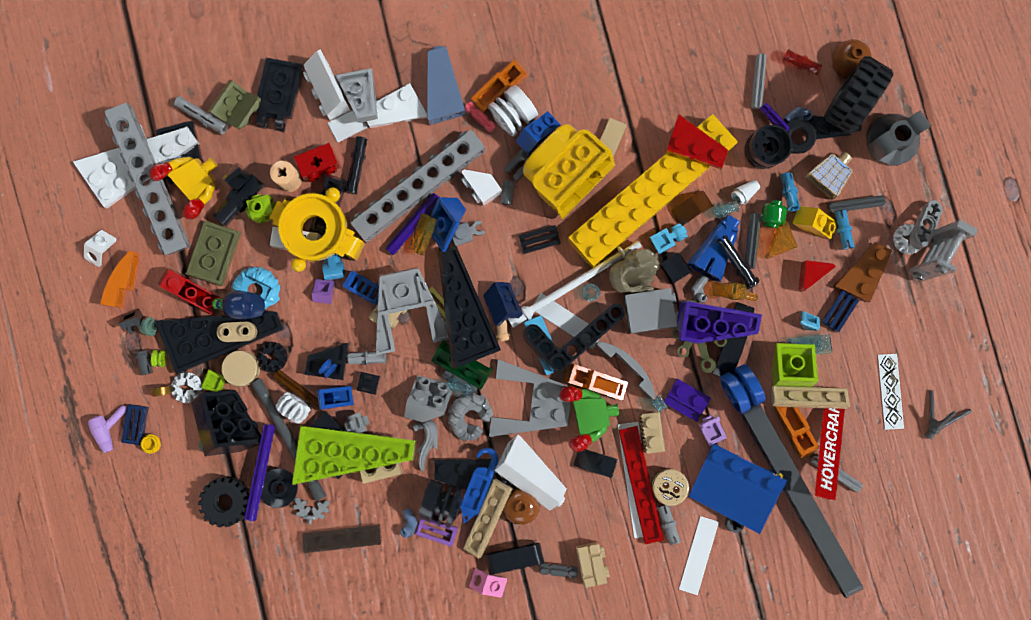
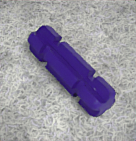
(773, 117)

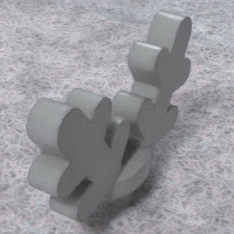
(316, 513)

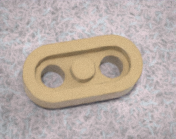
(236, 332)

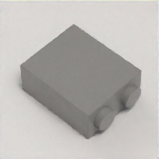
(650, 311)

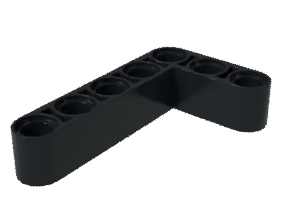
(577, 341)

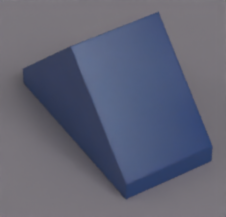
(335, 397)

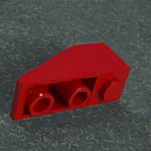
(187, 290)

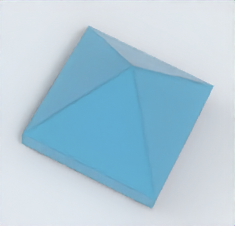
(809, 321)

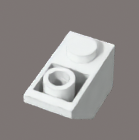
(482, 184)

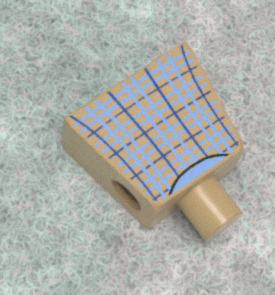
(831, 174)

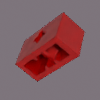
(308, 160)

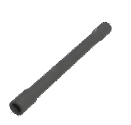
(263, 394)

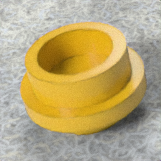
(150, 443)

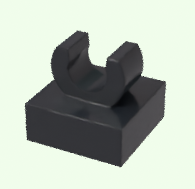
(131, 319)
(368, 383)

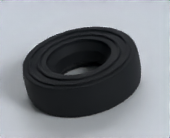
(810, 132)

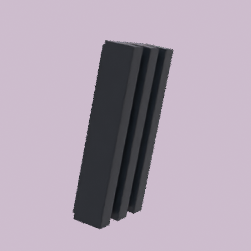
(555, 235)

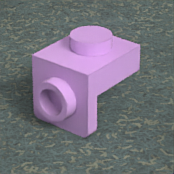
(712, 430)

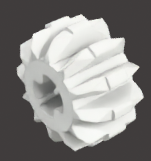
(292, 407)

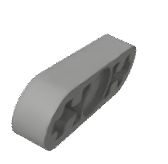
(919, 229)

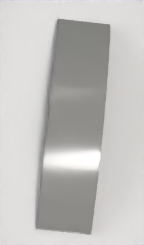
(645, 383)

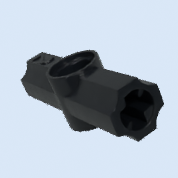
(236, 200)

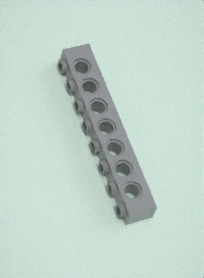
(114, 119)
(415, 196)

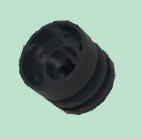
(778, 147)
(440, 503)

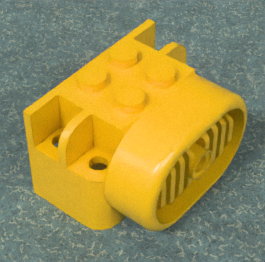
(568, 167)

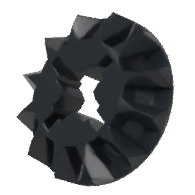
(279, 352)

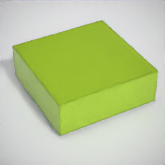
(213, 381)

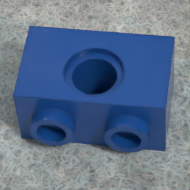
(537, 132)

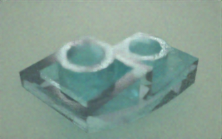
(821, 342)

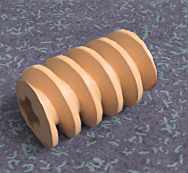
(286, 176)

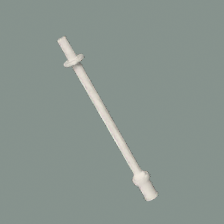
(528, 311)

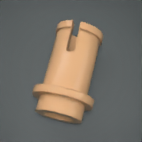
(502, 332)

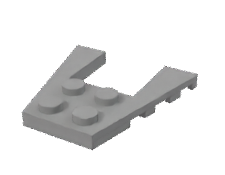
(402, 292)
(546, 406)

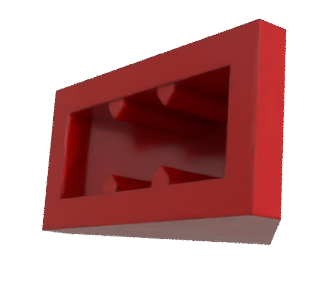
(812, 272)

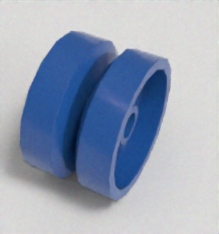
(742, 388)

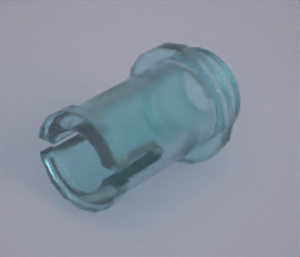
(725, 209)

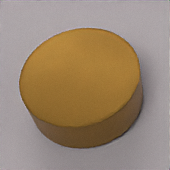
(161, 391)

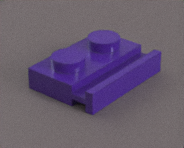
(687, 400)

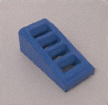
(350, 279)

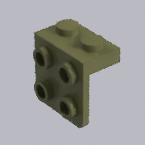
(234, 105)

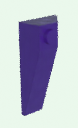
(709, 323)

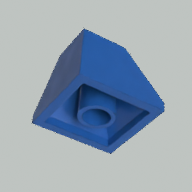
(448, 214)

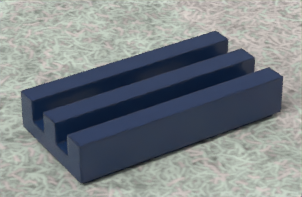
(853, 304)
(142, 425)

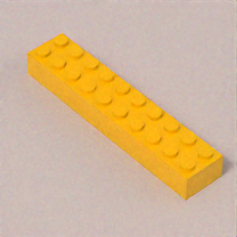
(643, 199)

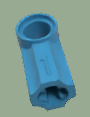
(333, 268)

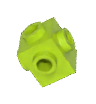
(260, 208)

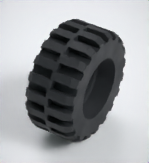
(859, 94)

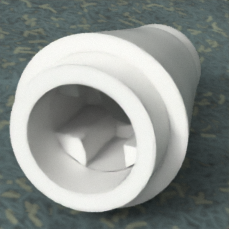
(745, 192)

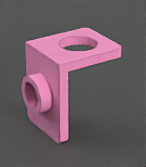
(489, 584)

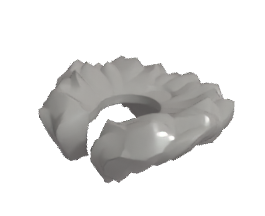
(458, 410)

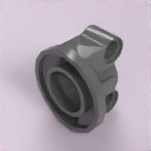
(886, 147)

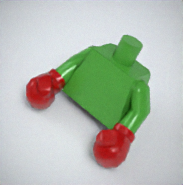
(590, 413)

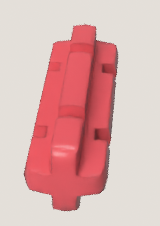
(480, 117)

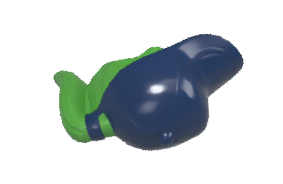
(240, 305)

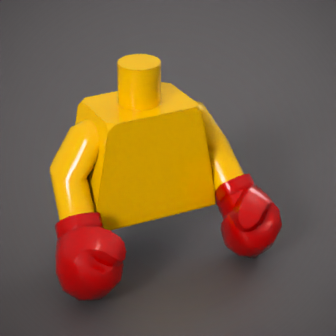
(192, 179)

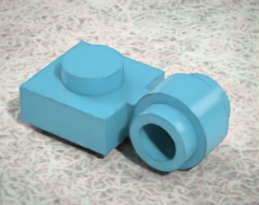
(664, 240)

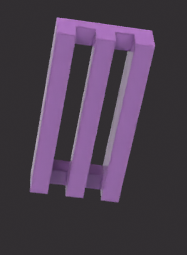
(433, 529)

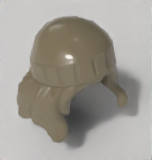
(634, 272)

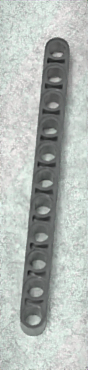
(803, 502)

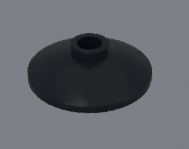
(270, 491)

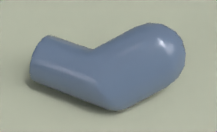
(798, 113)
(410, 524)

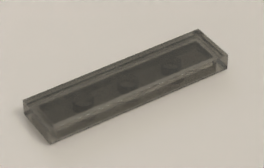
(341, 538)

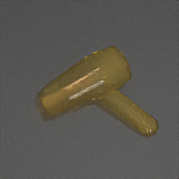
(731, 291)

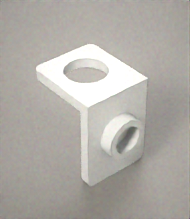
(97, 245)

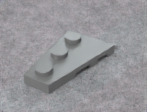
(360, 92)

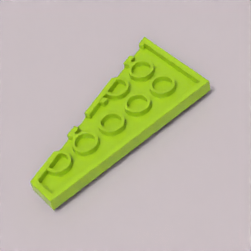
(335, 453)

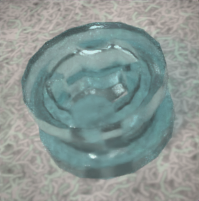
(586, 295)
(658, 404)

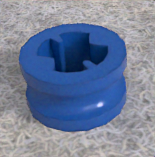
(327, 368)

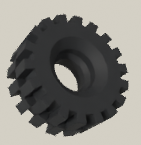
(210, 496)

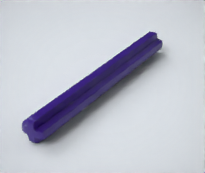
(259, 472)

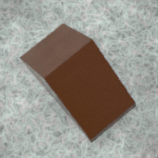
(692, 208)

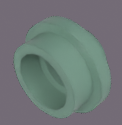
(148, 326)

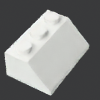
(325, 86)

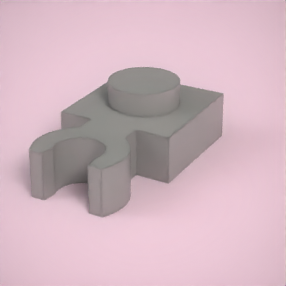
(464, 233)

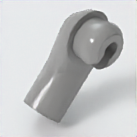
(697, 289)

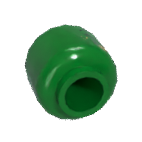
(773, 214)

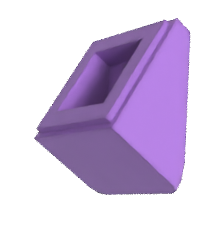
(323, 291)

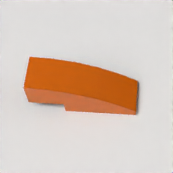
(499, 83)
(120, 280)
(595, 381)
(797, 431)

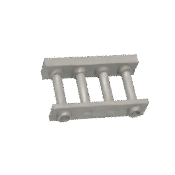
(942, 250)

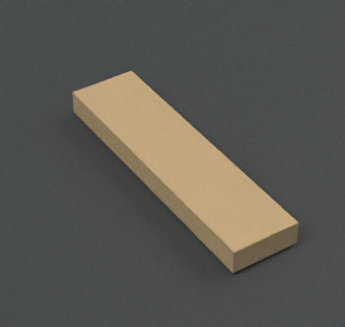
(809, 397)
(487, 518)

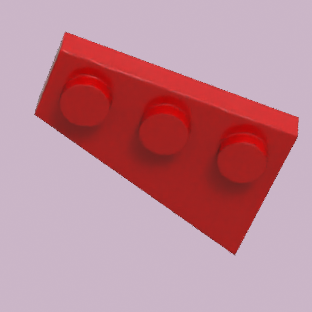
(695, 145)

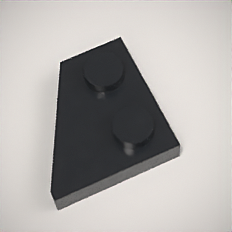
(337, 355)

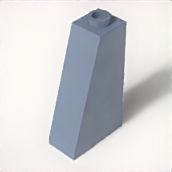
(443, 92)

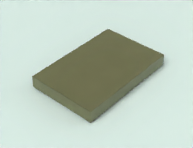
(213, 253)

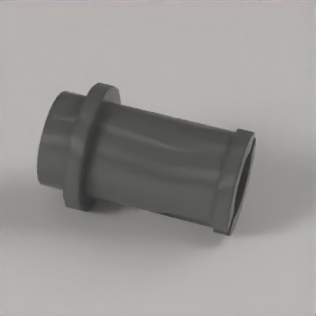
(507, 193)
(144, 362)

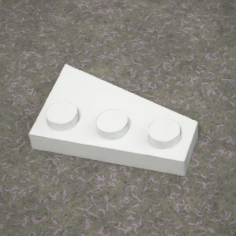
(398, 107)

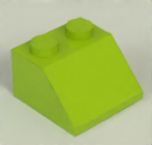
(794, 365)

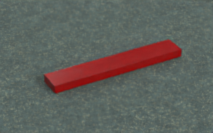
(641, 485)

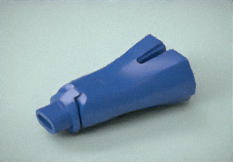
(709, 257)

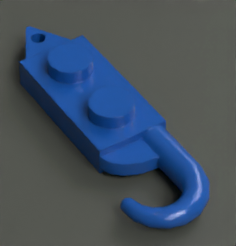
(478, 486)

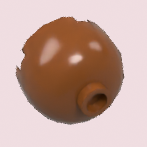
(848, 56)
(521, 507)

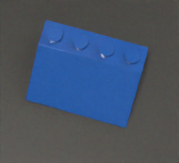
(737, 488)

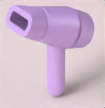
(100, 429)

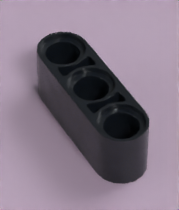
(514, 558)

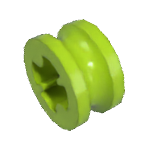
(158, 358)

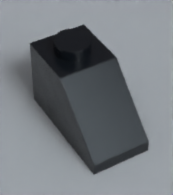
(596, 462)

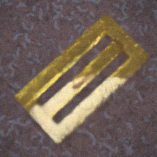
(422, 234)

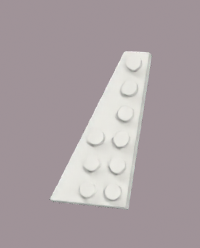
(109, 176)

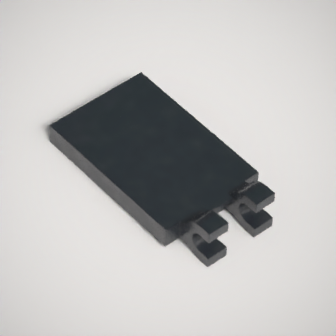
(278, 92)

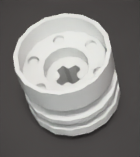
(515, 108)

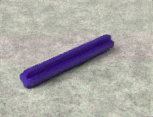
(411, 225)

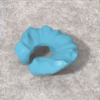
(262, 276)

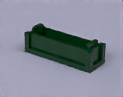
(473, 372)

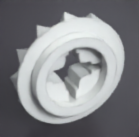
(902, 243)
(193, 381)

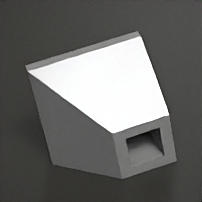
(427, 399)

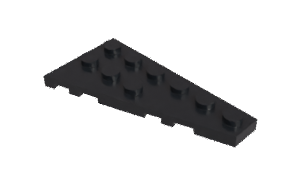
(466, 321)
(196, 339)

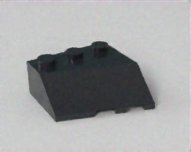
(224, 423)

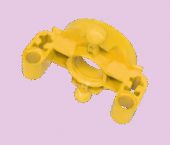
(337, 239)

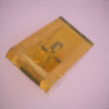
(782, 241)

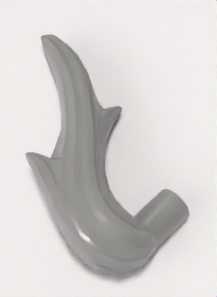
(430, 440)

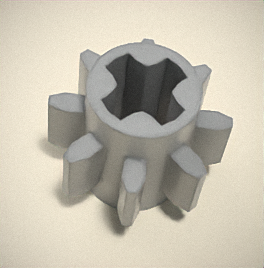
(357, 423)

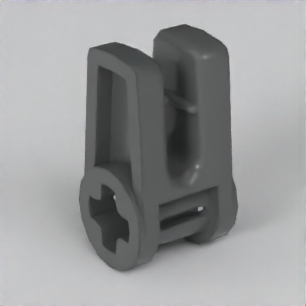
(521, 157)

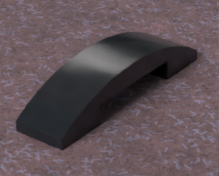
(732, 351)

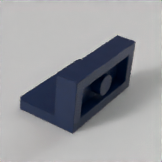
(502, 302)

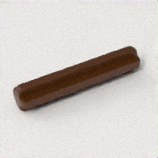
(297, 389)

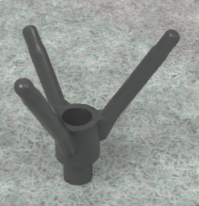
(935, 425)

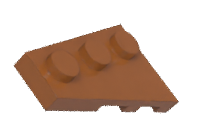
(865, 273)

